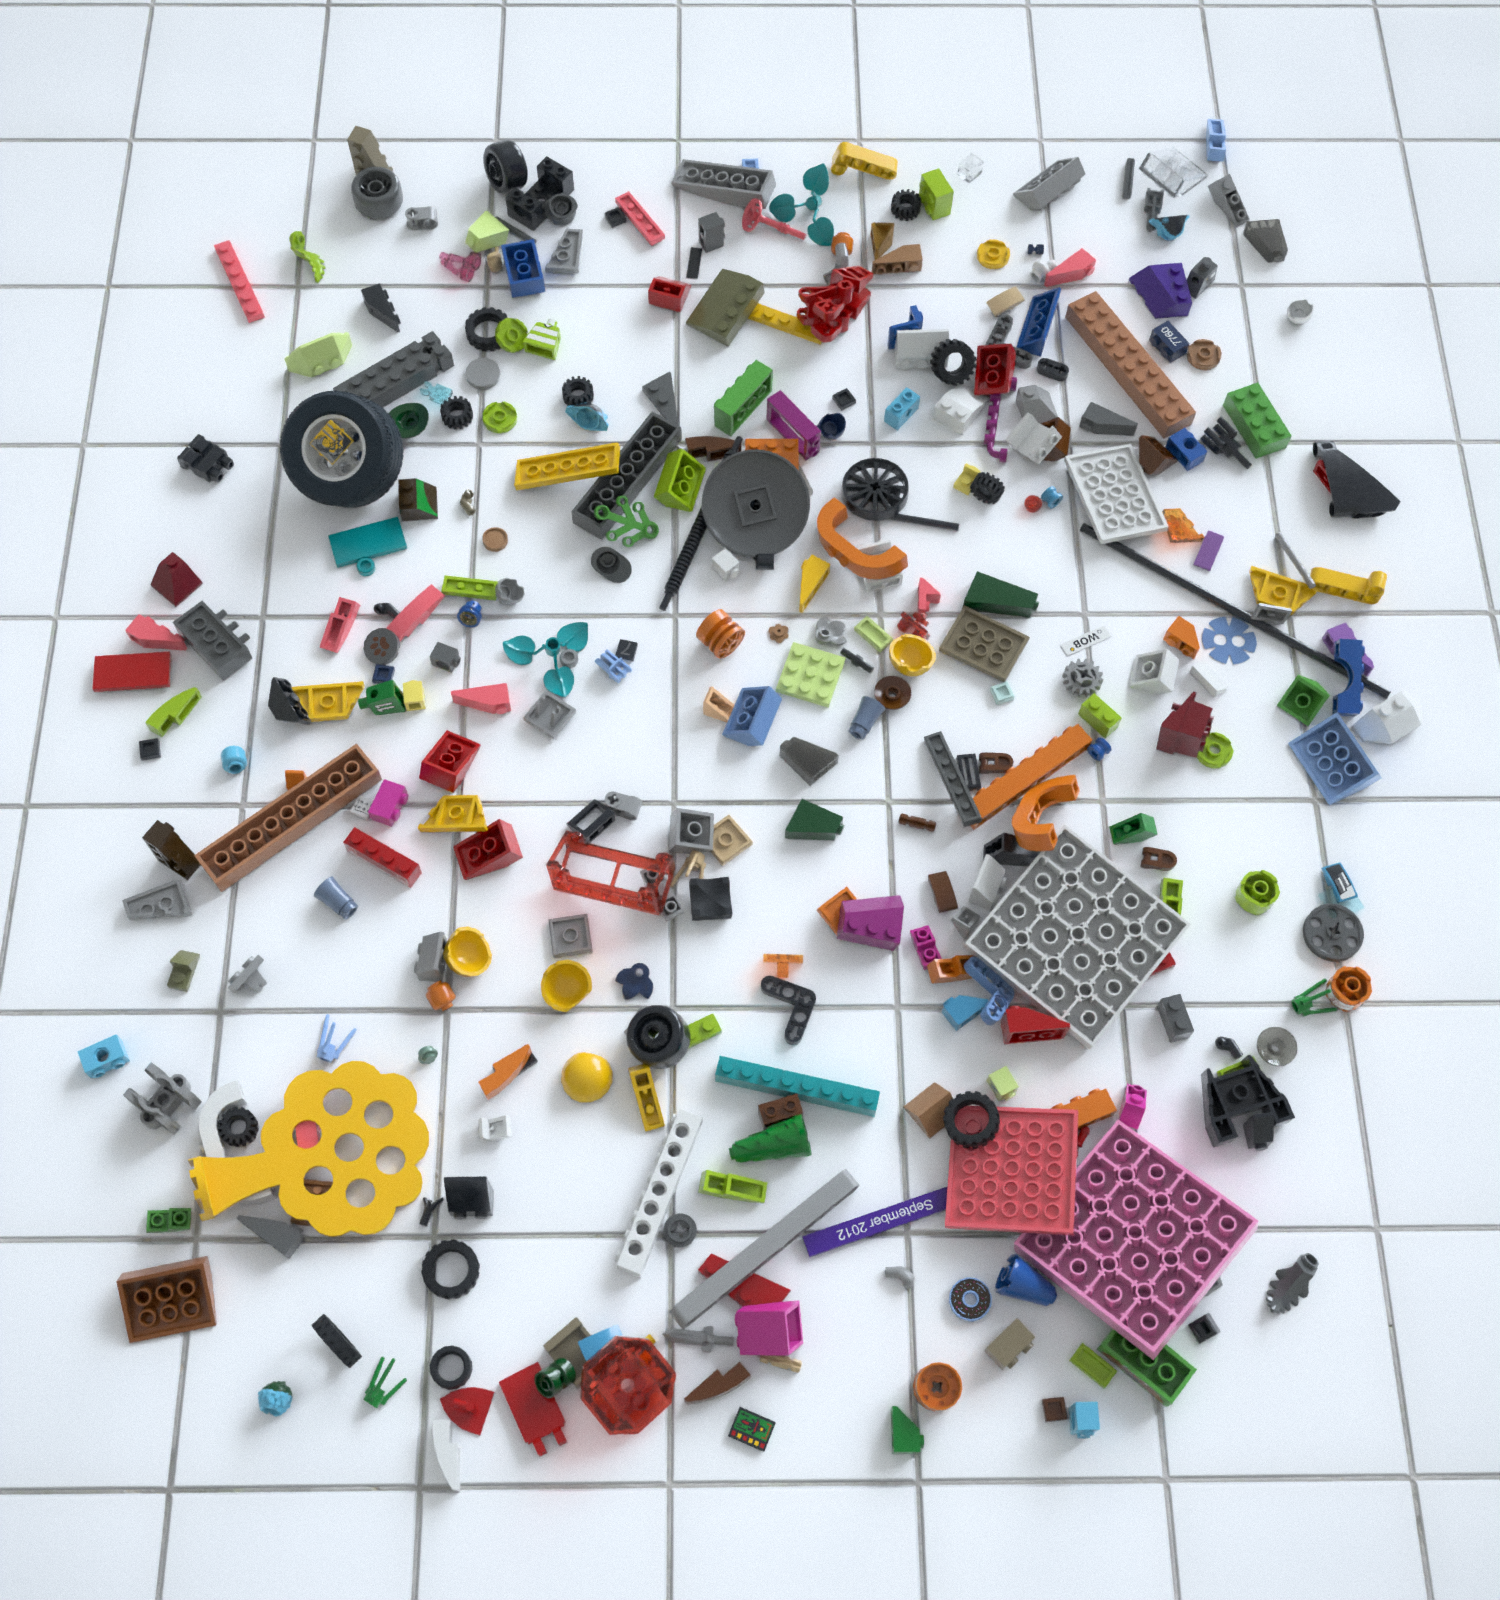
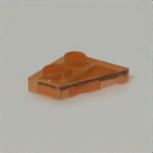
(1180, 527)

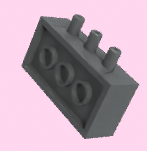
(214, 639)

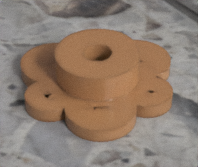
(778, 633)

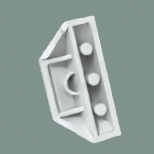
(1390, 719)

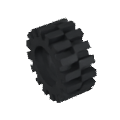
(906, 212)
(577, 384)
(456, 404)
(987, 488)
(246, 1135)

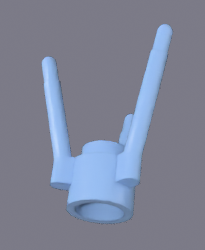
(326, 1050)

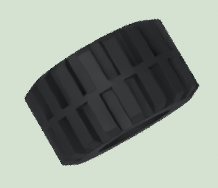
(964, 370)

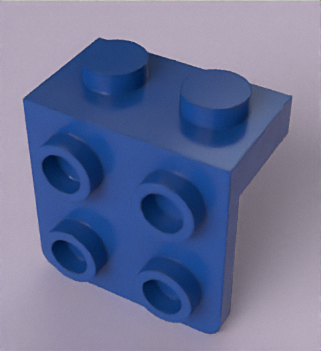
(914, 323)

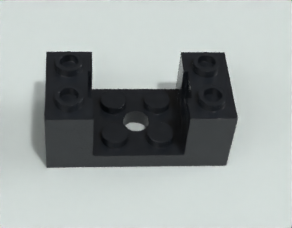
(552, 180)

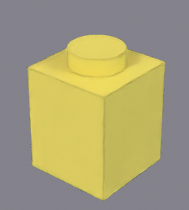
(414, 695)

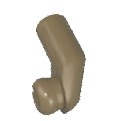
(466, 500)

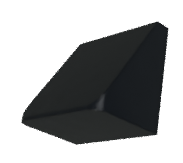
(1204, 1328)

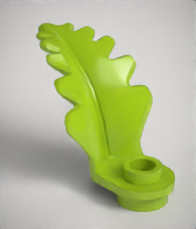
(297, 243)

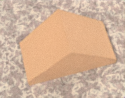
(717, 705)

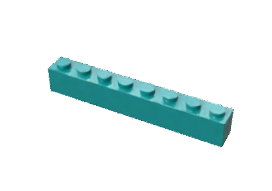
(787, 1083)

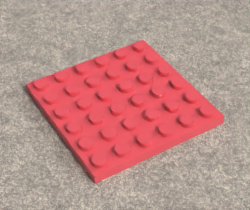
(1020, 1177)

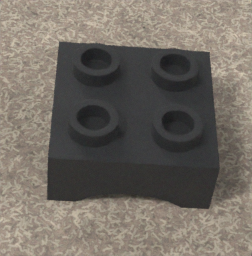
(710, 898)

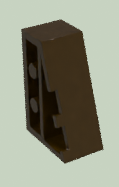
(170, 849)

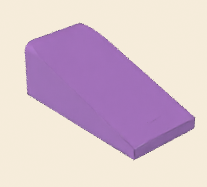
(1209, 550)

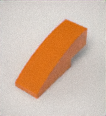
(948, 969)
(505, 1072)

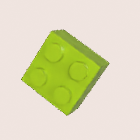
(936, 194)

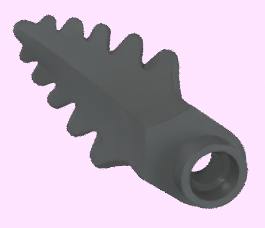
(1291, 1284)

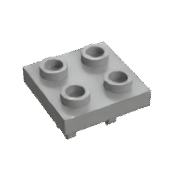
(549, 714)
(249, 976)

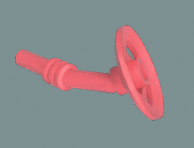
(752, 215)

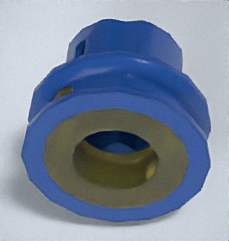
(467, 610)

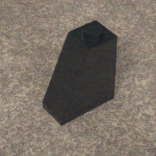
(1008, 852)

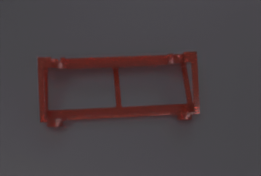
(644, 900)

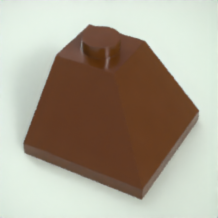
(1154, 456)

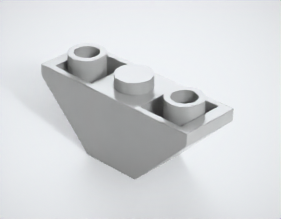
(672, 906)

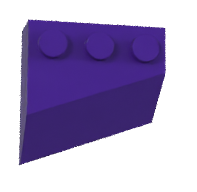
(1164, 290)

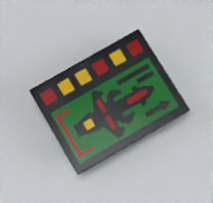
(751, 1429)

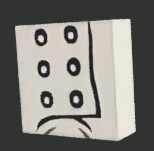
(361, 807)

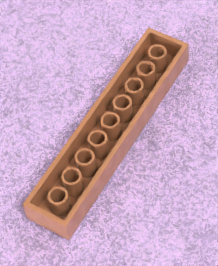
(1130, 364)
(288, 817)

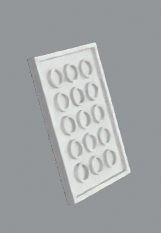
(1115, 493)

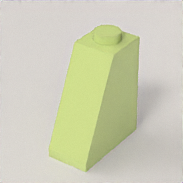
(486, 233)

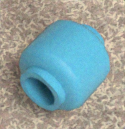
(233, 759)

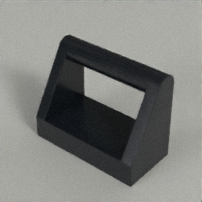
(598, 825)

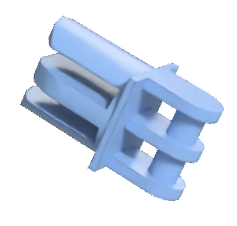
(613, 665)

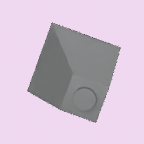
(1036, 402)

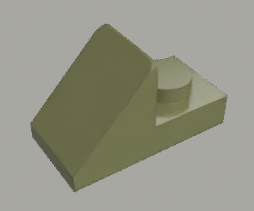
(183, 969)

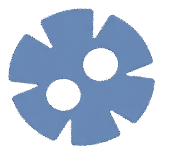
(1222, 652)

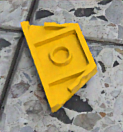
(1279, 590)
(329, 701)
(456, 814)

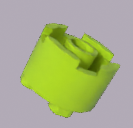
(1257, 892)

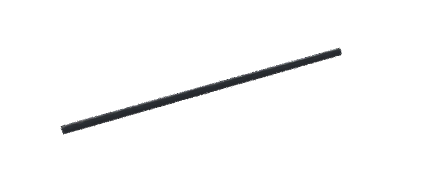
(1236, 611)

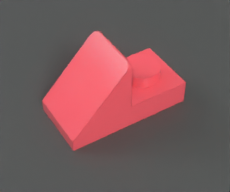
(926, 595)

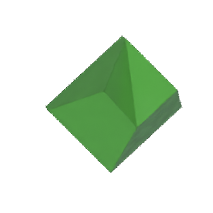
(1303, 699)

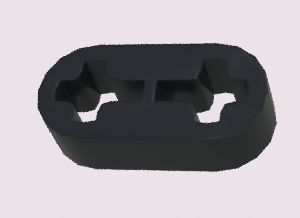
(1052, 369)

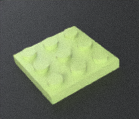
(810, 674)

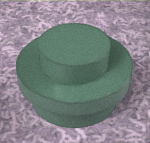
(427, 1054)

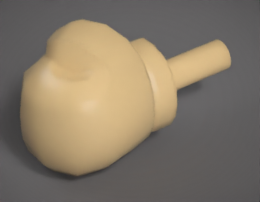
(494, 260)

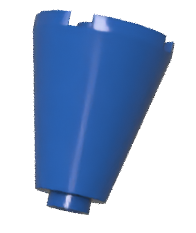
(1024, 1283)

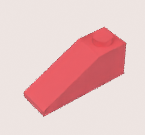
(1072, 269)
(484, 698)

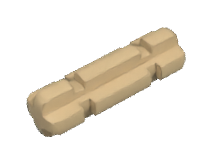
(782, 1362)

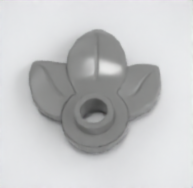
(830, 632)

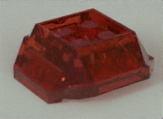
(646, 1396)

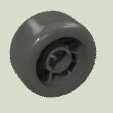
(377, 192)

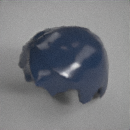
(832, 426)

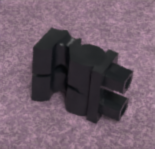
(208, 463)

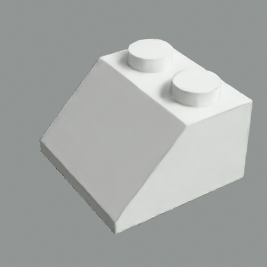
(1154, 672)
(987, 884)

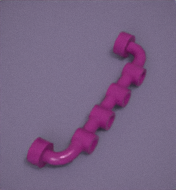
(991, 425)

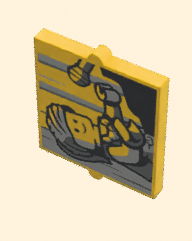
(331, 442)

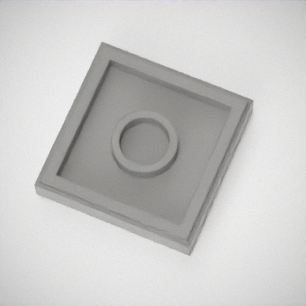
(570, 935)

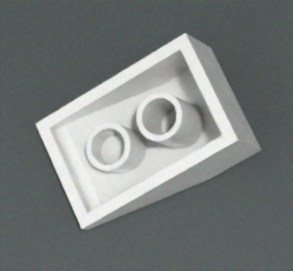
(959, 408)

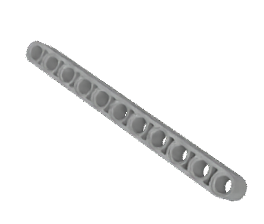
(763, 1249)

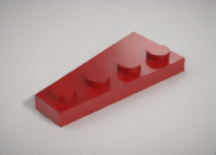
(752, 1291)

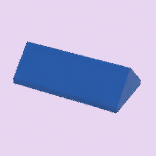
(1038, 321)

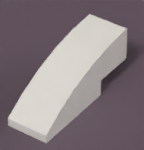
(447, 1452)

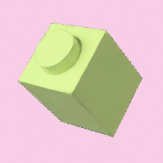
(1003, 1084)

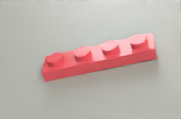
(640, 218)

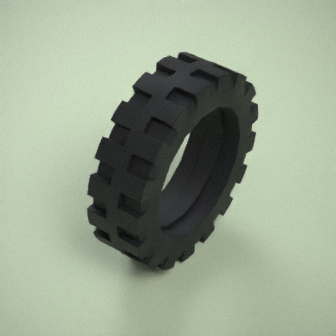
(477, 318)
(971, 1099)
(437, 1251)
(336, 1340)

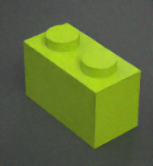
(1099, 715)

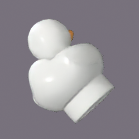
(1040, 269)

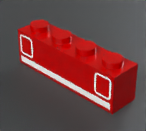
(382, 857)

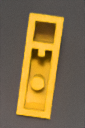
(813, 576)
(646, 1097)

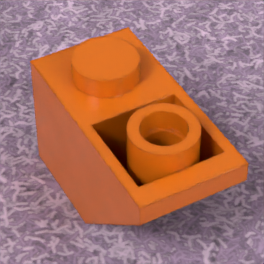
(1183, 637)

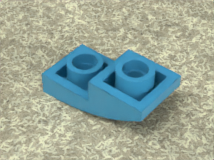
(595, 1342)

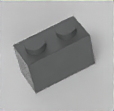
(711, 232)
(1175, 1018)

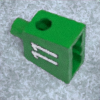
(383, 699)

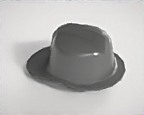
(611, 564)

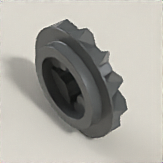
(671, 1226)

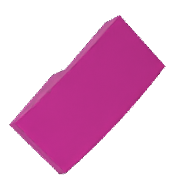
(925, 945)

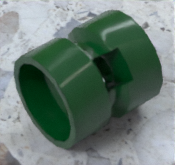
(555, 1378)

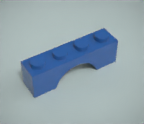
(1350, 654)

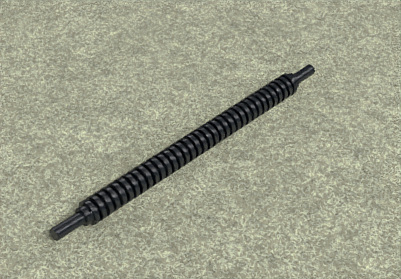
(690, 547)

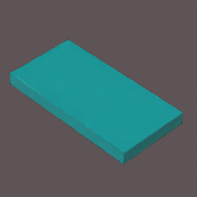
(367, 541)

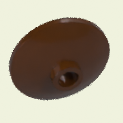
(896, 686)

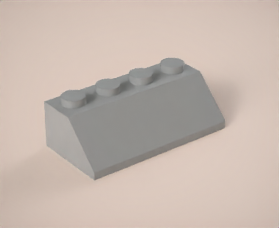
(1050, 183)

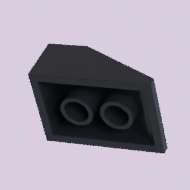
(469, 1197)

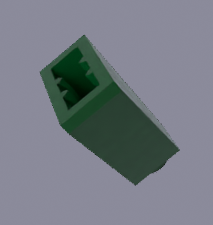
(814, 823)

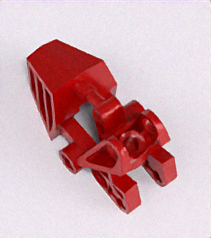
(833, 305)

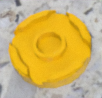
(993, 254)

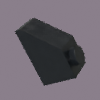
(1259, 1131)

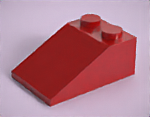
(994, 369)
(448, 761)
(488, 850)
(1028, 1025)

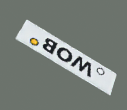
(1085, 640)

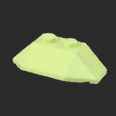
(319, 355)

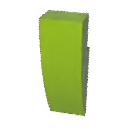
(173, 711)
(1172, 893)
(732, 1187)

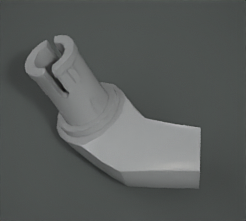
(842, 260)

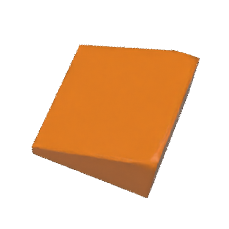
(294, 777)

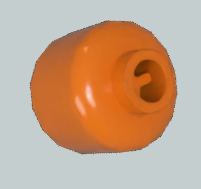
(842, 237)
(440, 995)

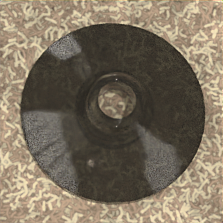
(1282, 1040)

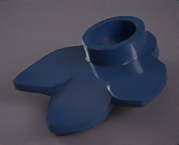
(635, 984)

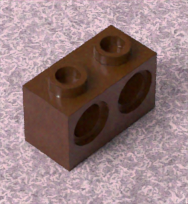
(779, 1110)

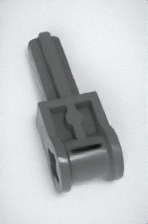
(1153, 206)

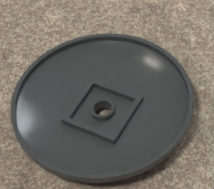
(760, 478)

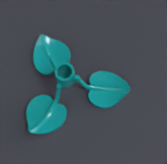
(783, 208)
(557, 681)

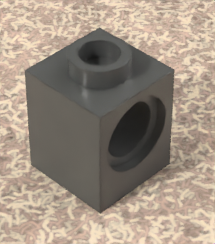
(445, 657)

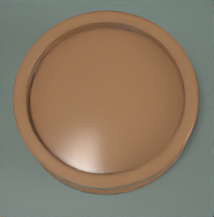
(495, 539)

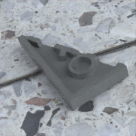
(661, 394)

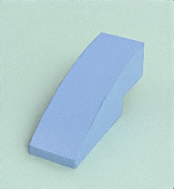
(1215, 140)

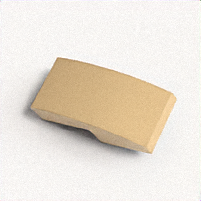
(1004, 301)

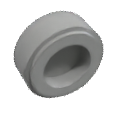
(569, 658)

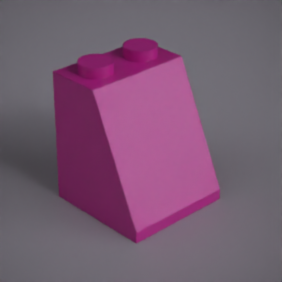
(769, 1328)

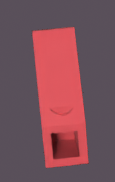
(150, 635)

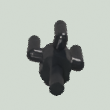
(1224, 443)

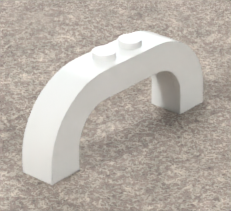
(212, 1144)

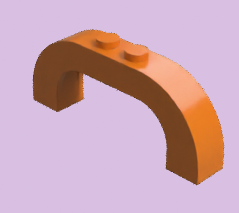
(861, 564)
(1024, 822)

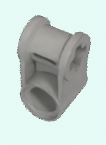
(423, 218)
(624, 805)

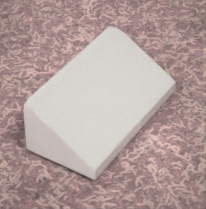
(1208, 678)

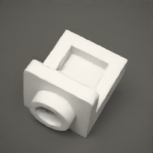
(494, 1128)

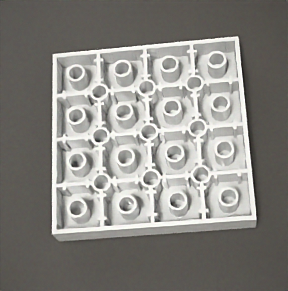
(1077, 936)

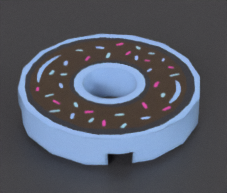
(961, 1308)

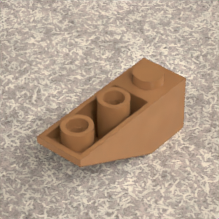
(903, 259)

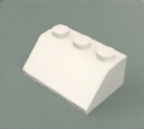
(915, 347)

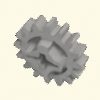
(1082, 678)

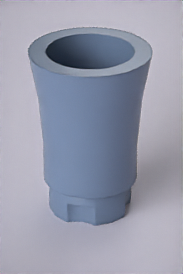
(865, 717)
(336, 898)

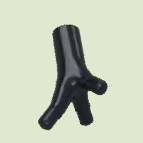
(428, 1209)

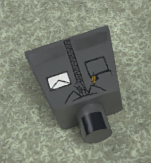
(1205, 273)

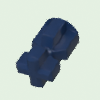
(1039, 249)

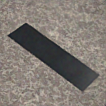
(694, 263)

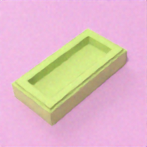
(873, 634)

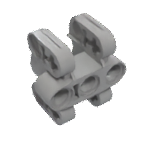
(168, 1089)

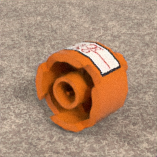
(1359, 985)

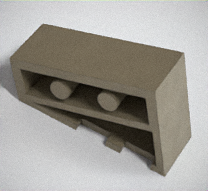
(365, 150)

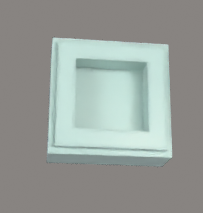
(1002, 693)

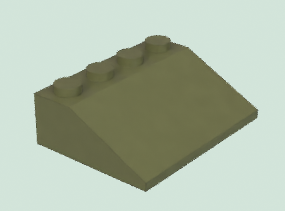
(726, 306)

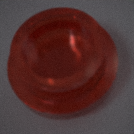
(1033, 503)

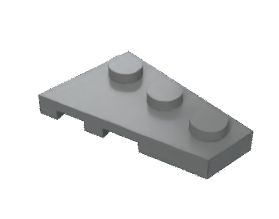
(568, 253)
(159, 902)

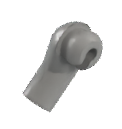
(902, 1273)

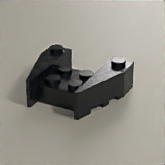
(1238, 1095)

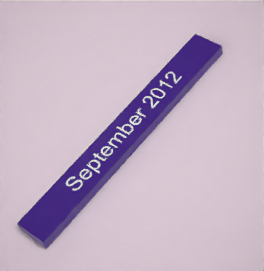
(875, 1222)

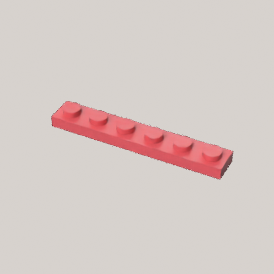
(239, 281)

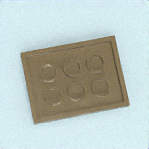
(984, 644)

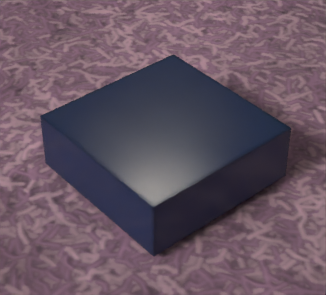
(383, 673)

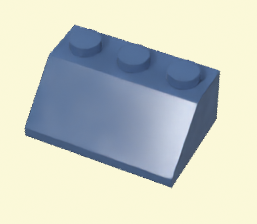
(752, 715)

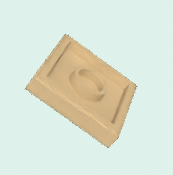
(729, 840)

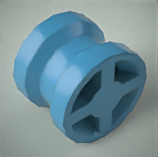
(1051, 497)

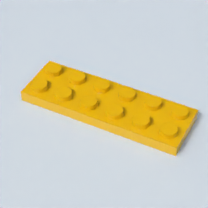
(567, 466)

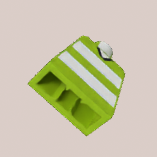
(543, 339)

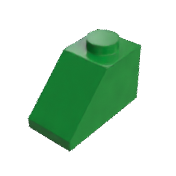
(1133, 829)
(904, 1434)

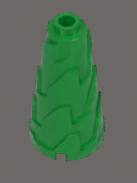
(776, 1142)

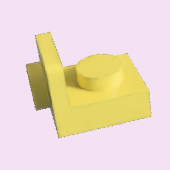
(966, 478)

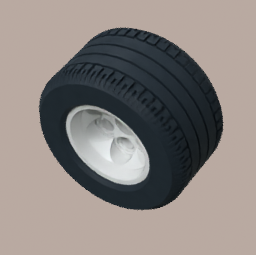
(367, 477)

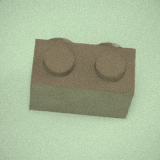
(1010, 1344)

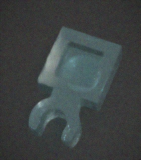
(436, 394)

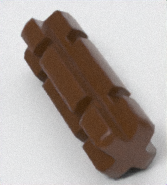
(917, 822)

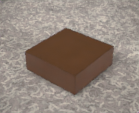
(1054, 1409)

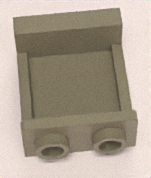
(566, 1346)

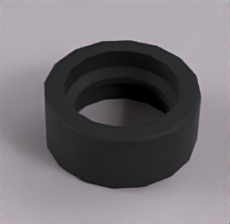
(438, 1356)

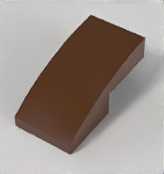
(942, 891)

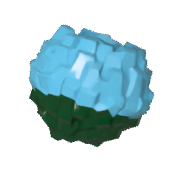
(275, 1398)

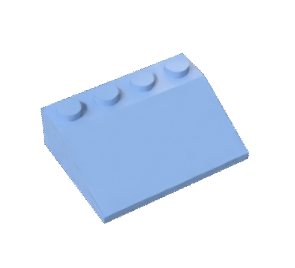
(1334, 759)

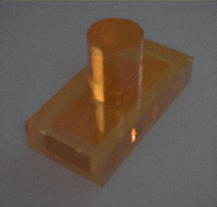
(783, 962)

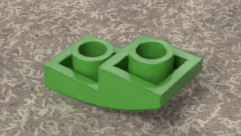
(168, 1220)

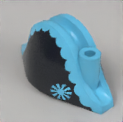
(1169, 227)
(588, 416)

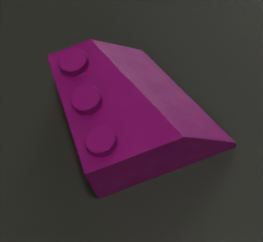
(872, 921)

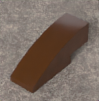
(709, 446)
(718, 1385)

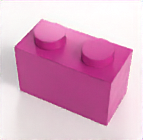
(388, 803)

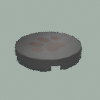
(381, 646)

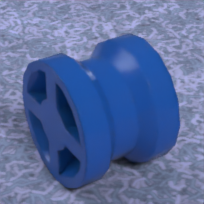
(1099, 749)

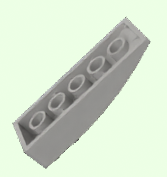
(725, 182)

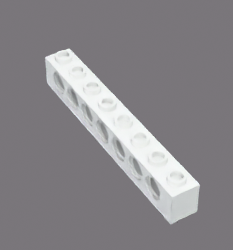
(636, 1263)

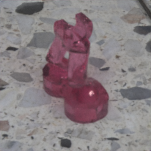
(469, 264)

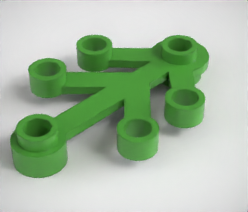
(629, 522)

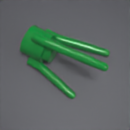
(1303, 1004)
(374, 1393)

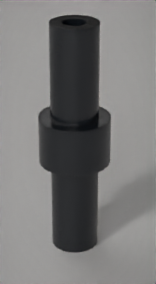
(857, 660)

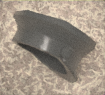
(561, 209)

